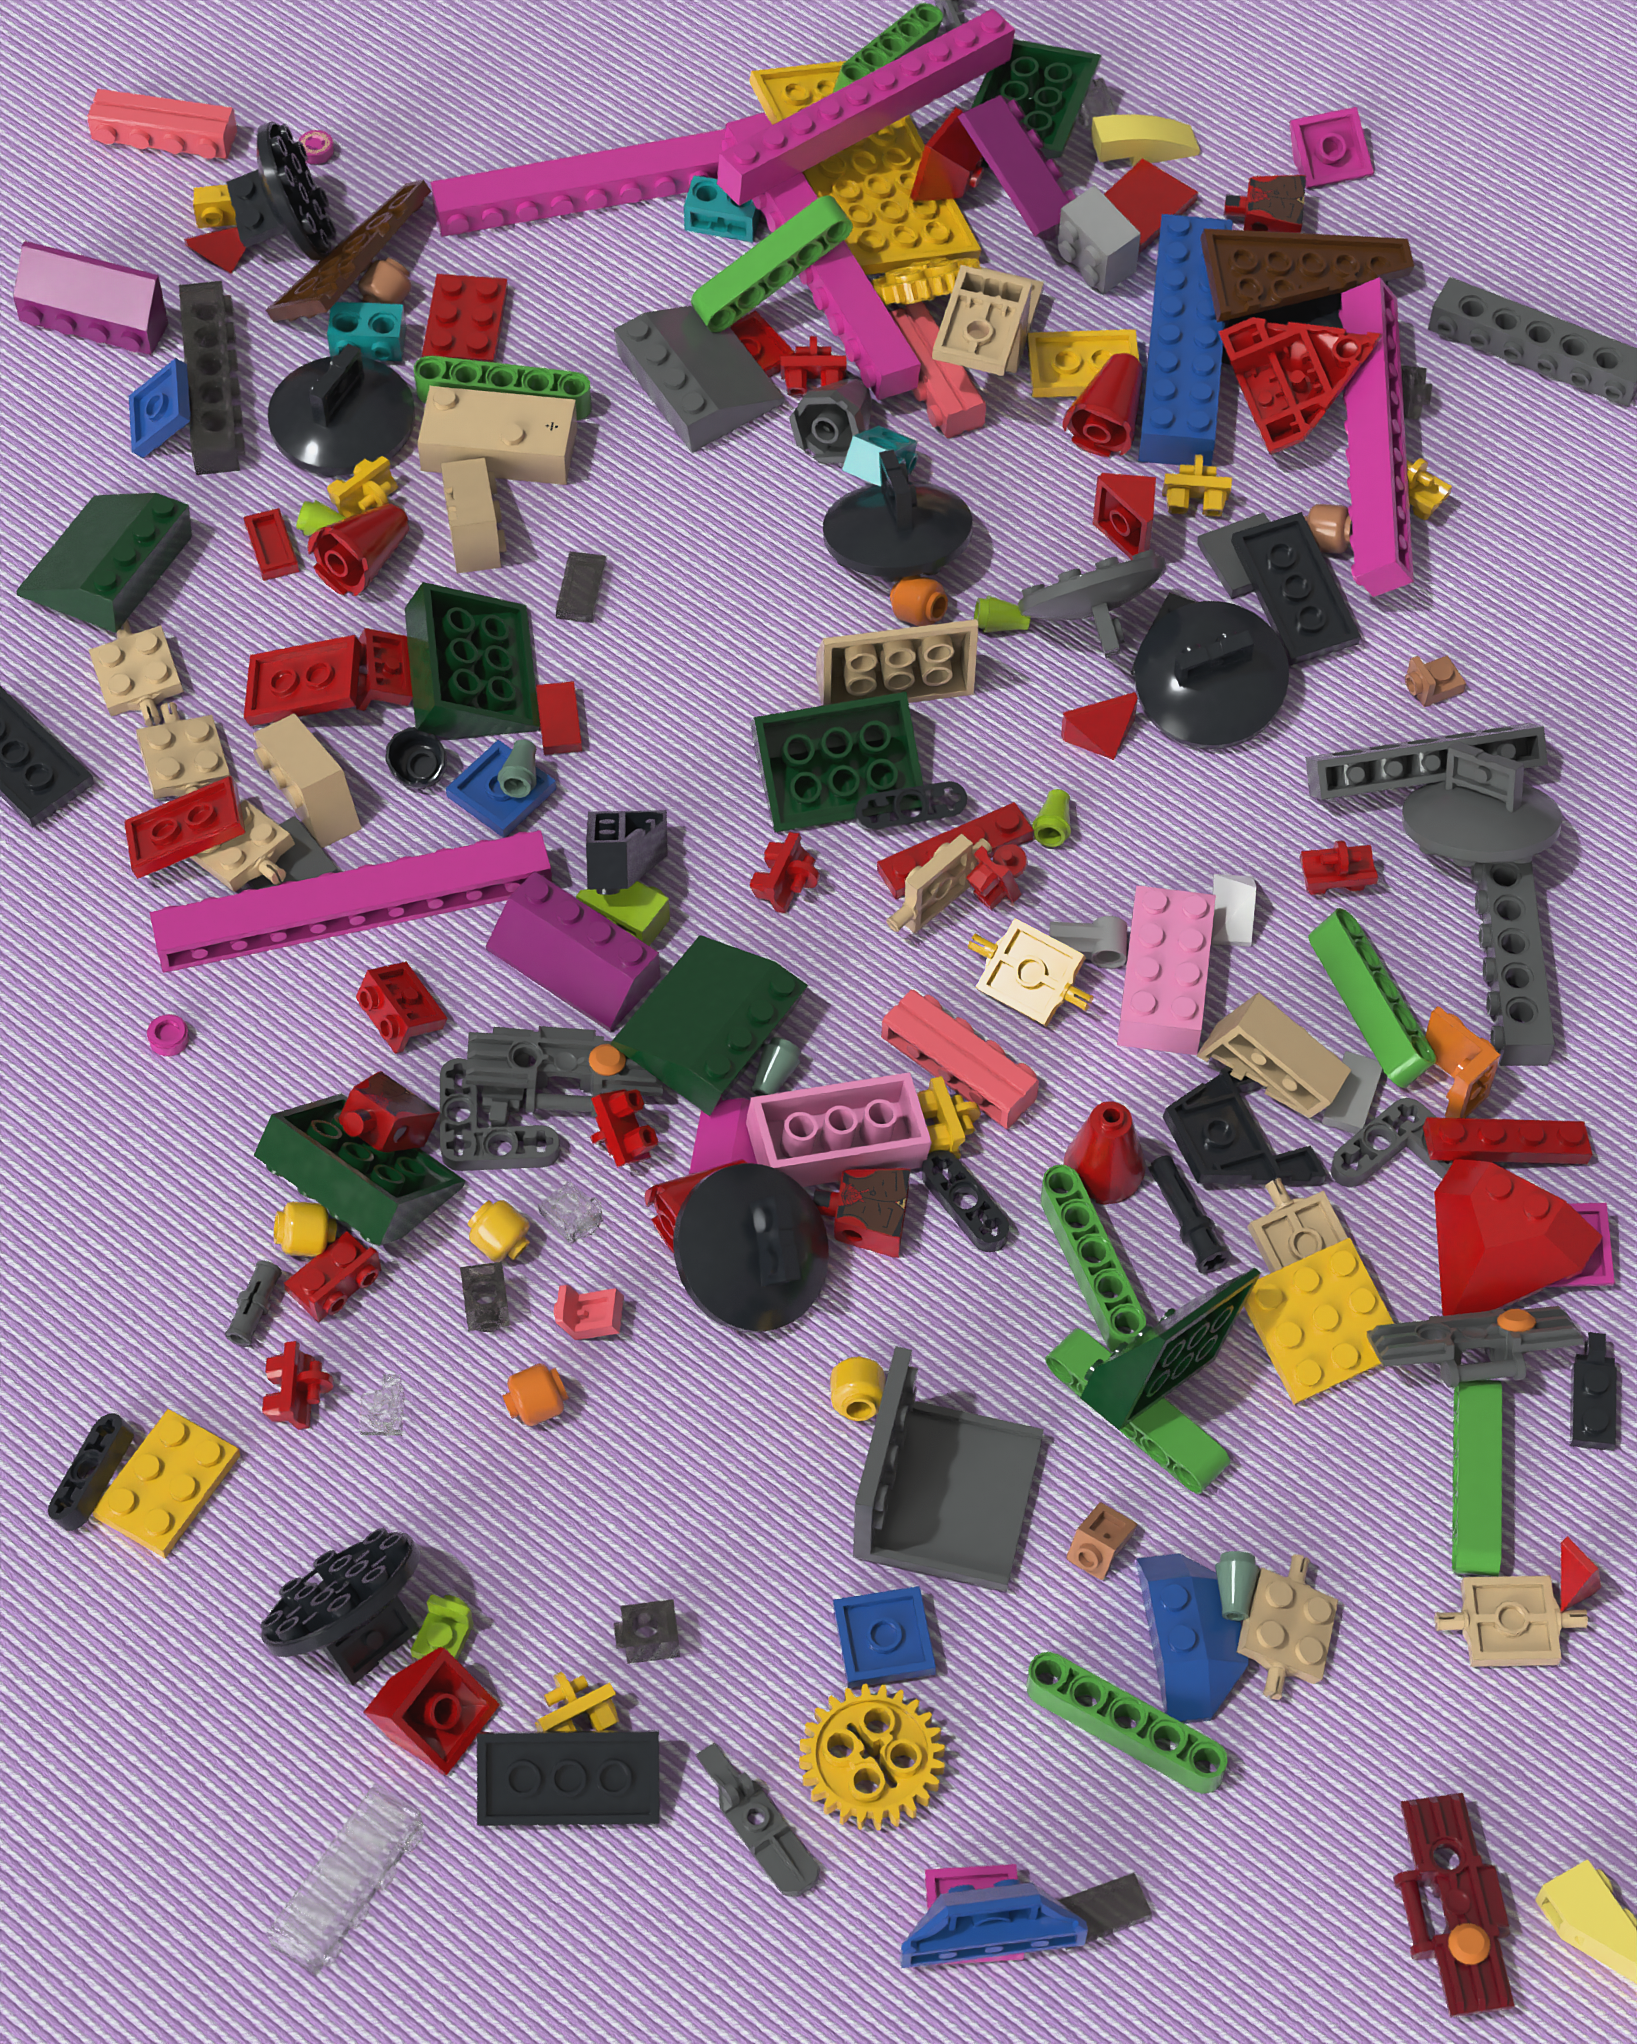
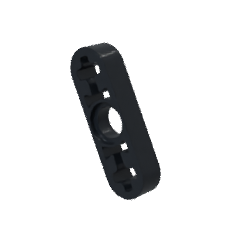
(937, 791)
(965, 1218)
(79, 1496)

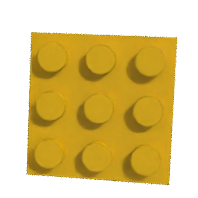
(1318, 1319)

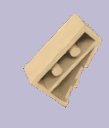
(473, 515)
(307, 779)
(1278, 1054)

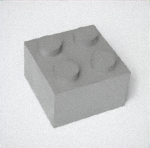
(1098, 240)

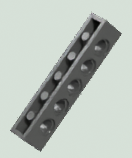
(1536, 341)
(1416, 760)
(1517, 1042)

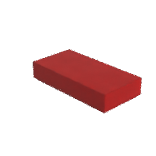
(271, 544)
(559, 718)

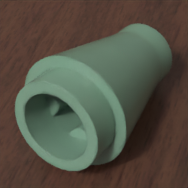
(519, 770)
(775, 1066)
(1236, 1583)

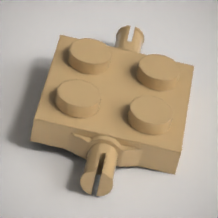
(136, 672)
(181, 754)
(248, 854)
(936, 883)
(1295, 1227)
(1510, 1621)
(1288, 1627)

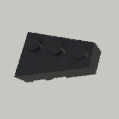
(623, 847)

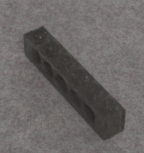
(210, 379)

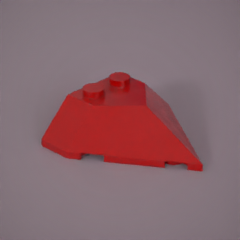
(1292, 373)
(1503, 1238)

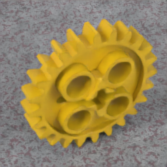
(920, 280)
(905, 1736)

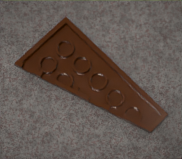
(352, 256)
(1278, 269)

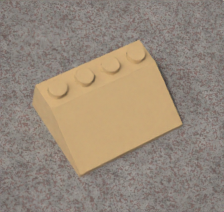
(918, 660)

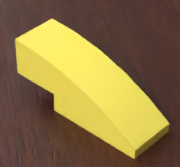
(1142, 137)

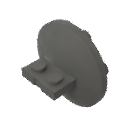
(1095, 594)
(1481, 811)

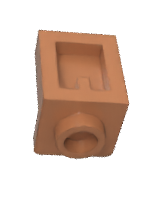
(1433, 680)
(1100, 1540)

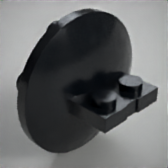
(281, 196)
(340, 413)
(897, 527)
(1211, 674)
(751, 1247)
(353, 1609)

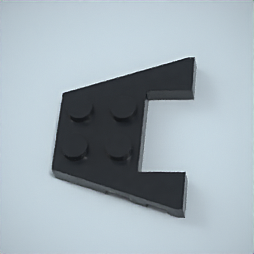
(1225, 1143)

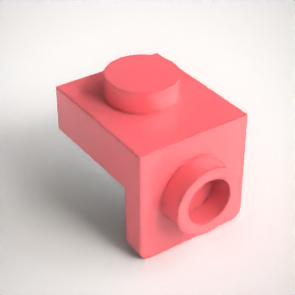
(588, 1313)

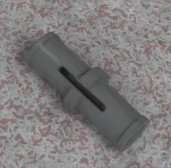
(253, 1303)

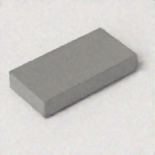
(1355, 1096)

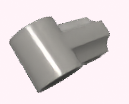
(1101, 941)

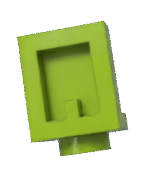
(445, 1626)

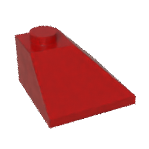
(948, 163)
(432, 1709)

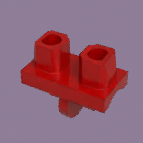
(811, 363)
(1338, 868)
(790, 872)
(996, 877)
(620, 1127)
(300, 1386)

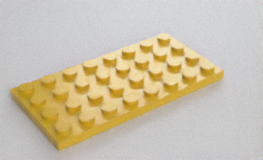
(871, 179)

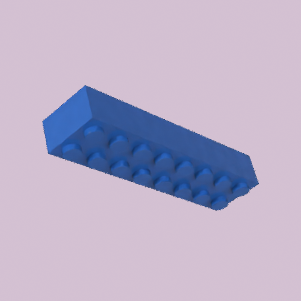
(1182, 350)

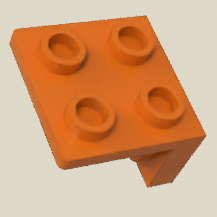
(1465, 1058)

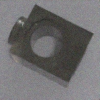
(1415, 391)
(480, 1282)
(661, 1645)

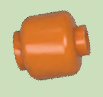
(918, 600)
(535, 1394)

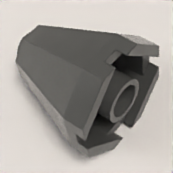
(830, 418)

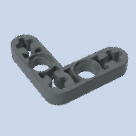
(1409, 1135)
(478, 1140)

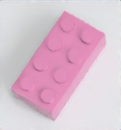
(1166, 970)
(840, 1128)

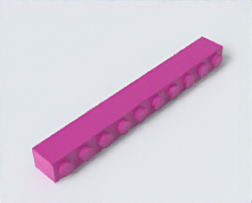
(864, 107)
(574, 183)
(839, 286)
(1377, 445)
(346, 901)

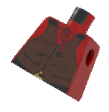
(1270, 204)
(387, 1115)
(868, 1208)

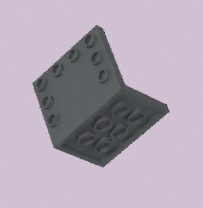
(943, 1486)

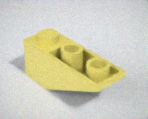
(1590, 1917)

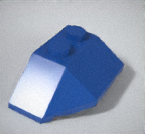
(1189, 1636)
(991, 1924)

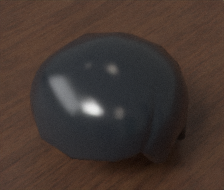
(416, 758)

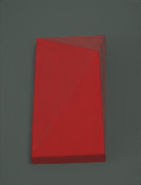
(219, 247)
(1101, 725)
(1578, 1575)

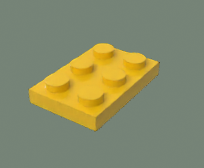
(1068, 360)
(166, 1483)

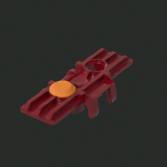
(1472, 1905)

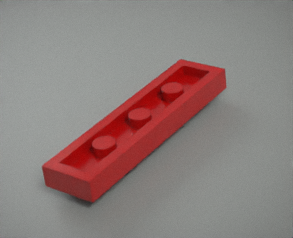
(998, 828)
(1507, 1140)

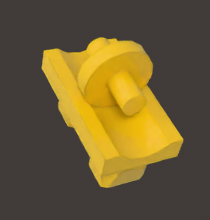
(1196, 482)
(1425, 489)
(365, 490)
(951, 1116)
(596, 1704)

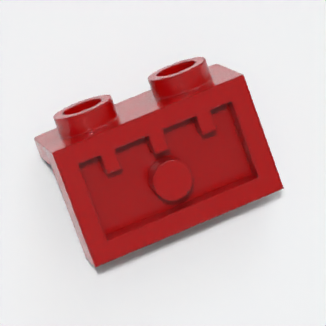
(383, 669)
(399, 1004)
(334, 1276)

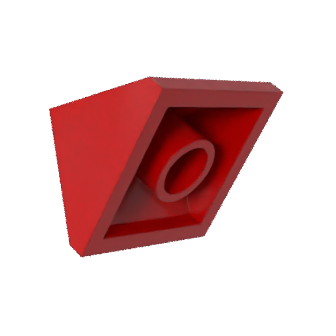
(1125, 510)

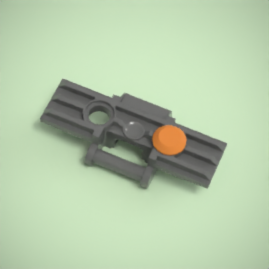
(559, 1054)
(1500, 1333)

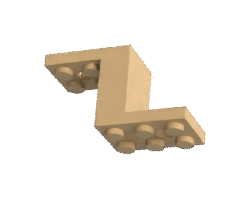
(987, 320)

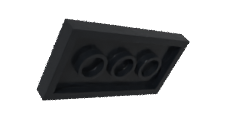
(1295, 588)
(35, 768)
(568, 1777)

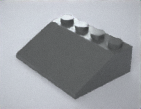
(695, 376)

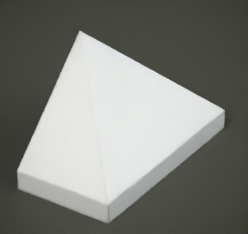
(1233, 910)

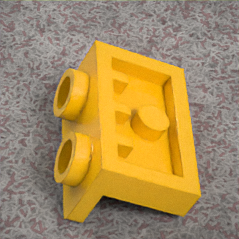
(213, 207)

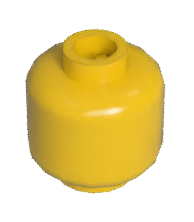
(304, 1229)
(499, 1230)
(857, 1388)

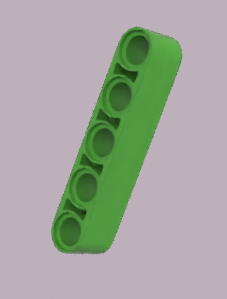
(905, 35)
(771, 263)
(502, 378)
(1372, 998)
(1088, 1242)
(1159, 1431)
(1477, 1478)
(1137, 1741)

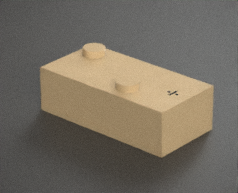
(514, 433)

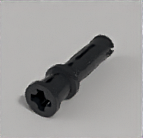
(1195, 1227)

